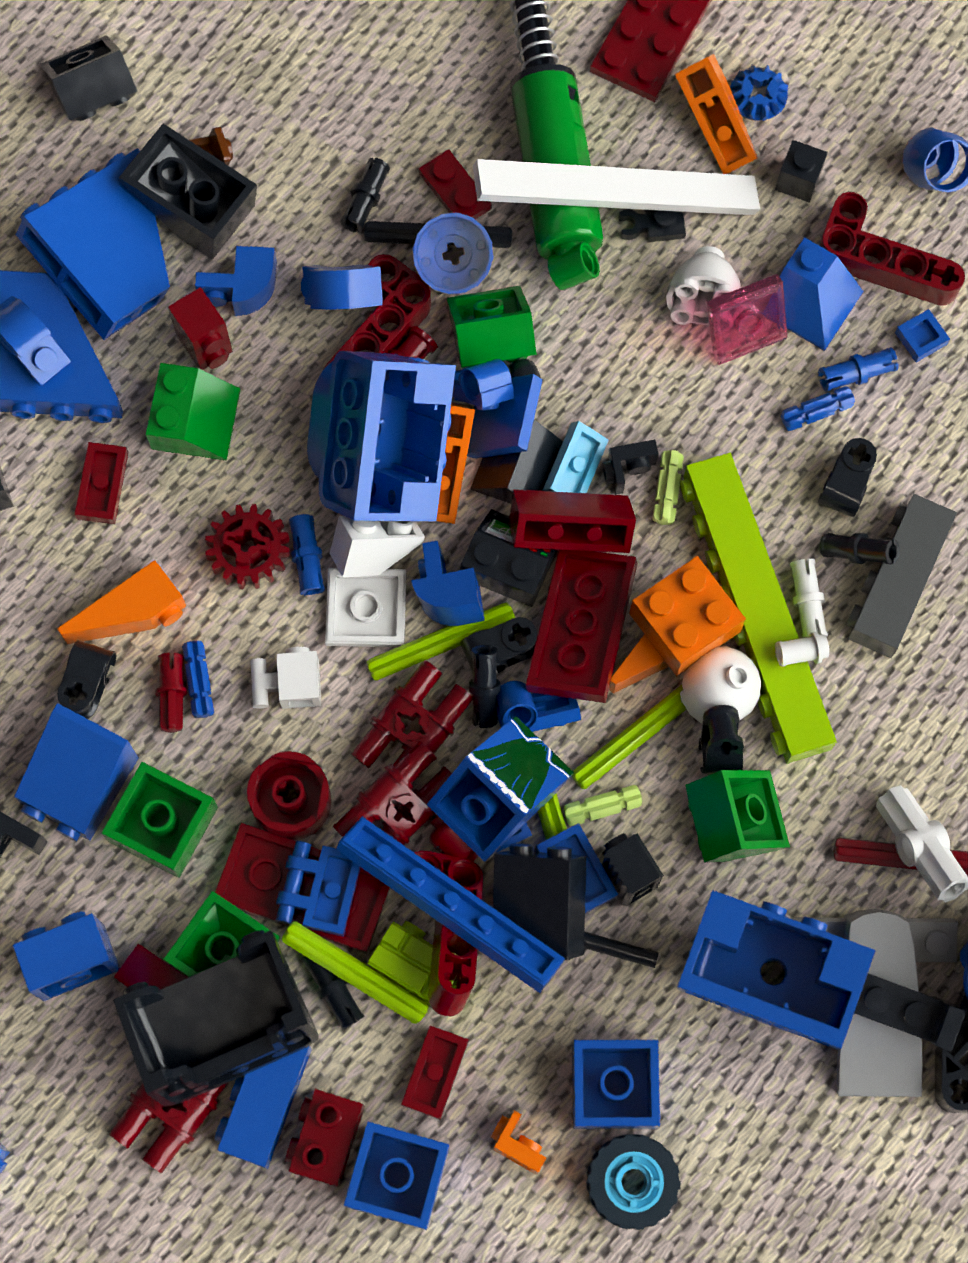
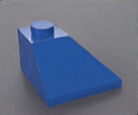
(817, 293)

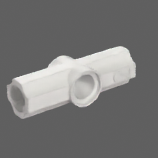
(922, 843)

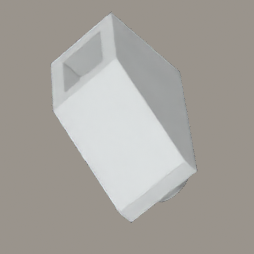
(372, 546)

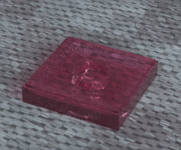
(747, 319)

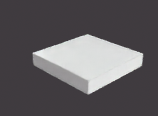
(366, 609)

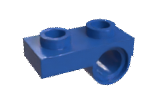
(484, 385)
(534, 709)

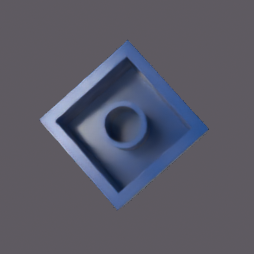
(65, 955)
(615, 1084)
(397, 1175)

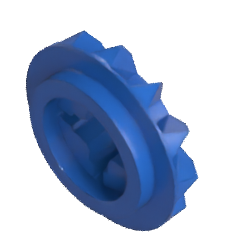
(758, 106)

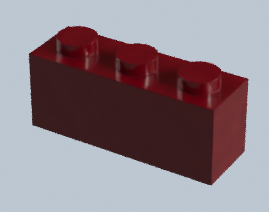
(571, 521)

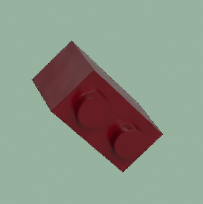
(201, 330)

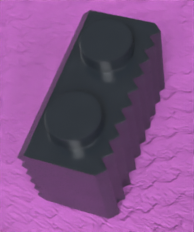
(630, 868)

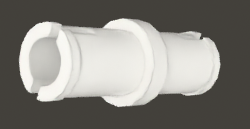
(808, 597)

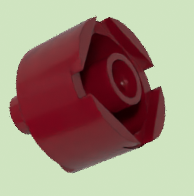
(274, 779)

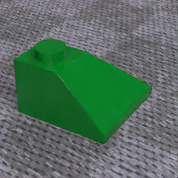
(211, 936)

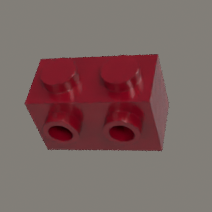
(325, 1137)

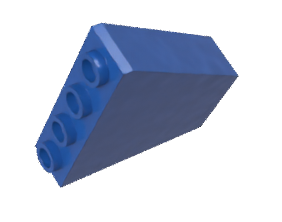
(99, 247)
(78, 387)

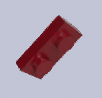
(453, 186)
(101, 483)
(435, 1072)

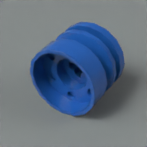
(433, 242)

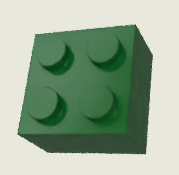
(160, 819)

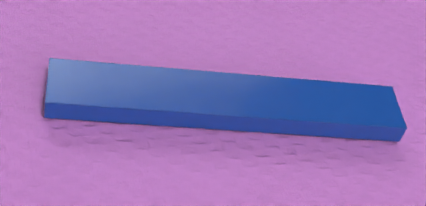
(450, 904)

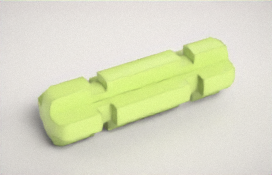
(668, 487)
(603, 805)

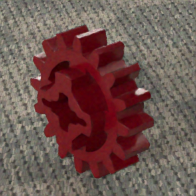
(263, 548)

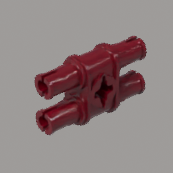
(408, 704)
(396, 785)
(178, 1125)

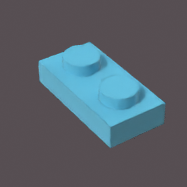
(576, 460)

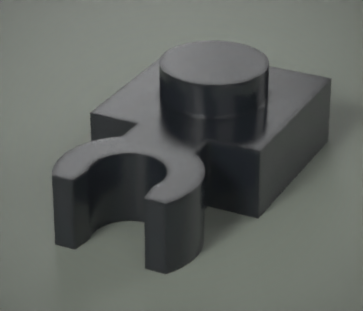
(656, 223)

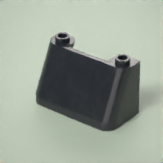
(216, 1022)

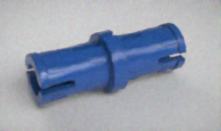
(858, 369)
(306, 554)

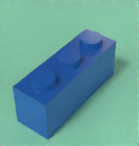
(261, 1109)

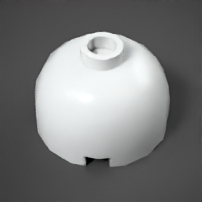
(721, 678)

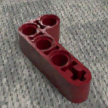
(891, 256)
(394, 309)
(444, 996)

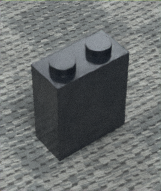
(543, 894)

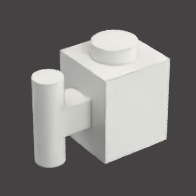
(295, 679)

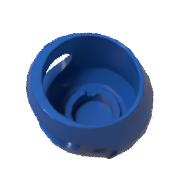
(931, 148)

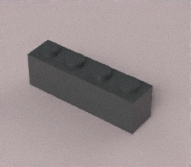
(898, 587)

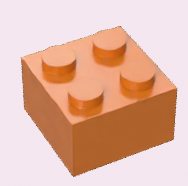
(686, 615)

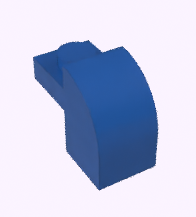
(248, 286)
(341, 286)
(30, 341)
(445, 596)

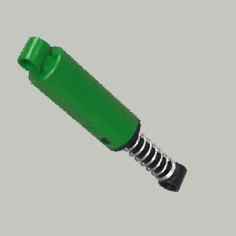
(554, 133)

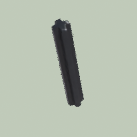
(406, 233)

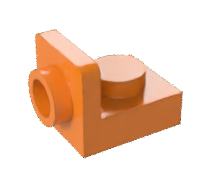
(521, 1151)

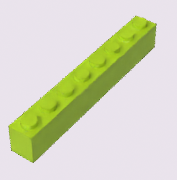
(750, 581)

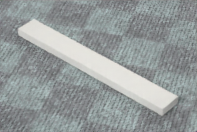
(614, 187)

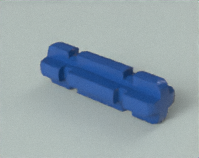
(817, 408)
(198, 679)

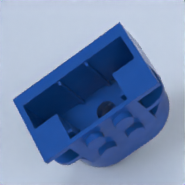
(380, 435)
(819, 968)

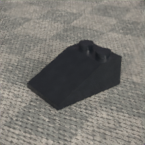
(190, 190)

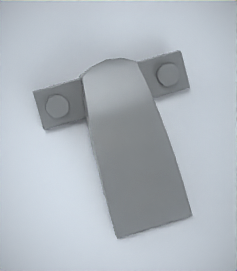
(873, 1055)

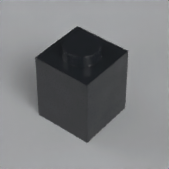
(801, 171)

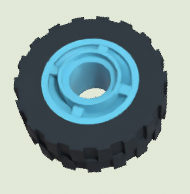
(659, 1188)

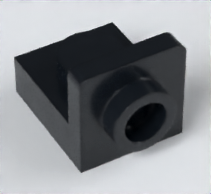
(633, 457)

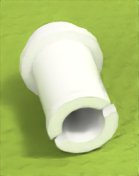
(800, 650)

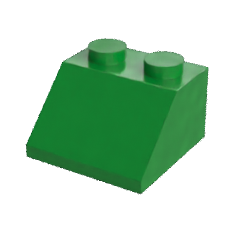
(492, 326)
(192, 413)
(736, 815)

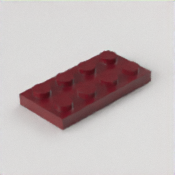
(647, 44)
(582, 625)
(258, 872)

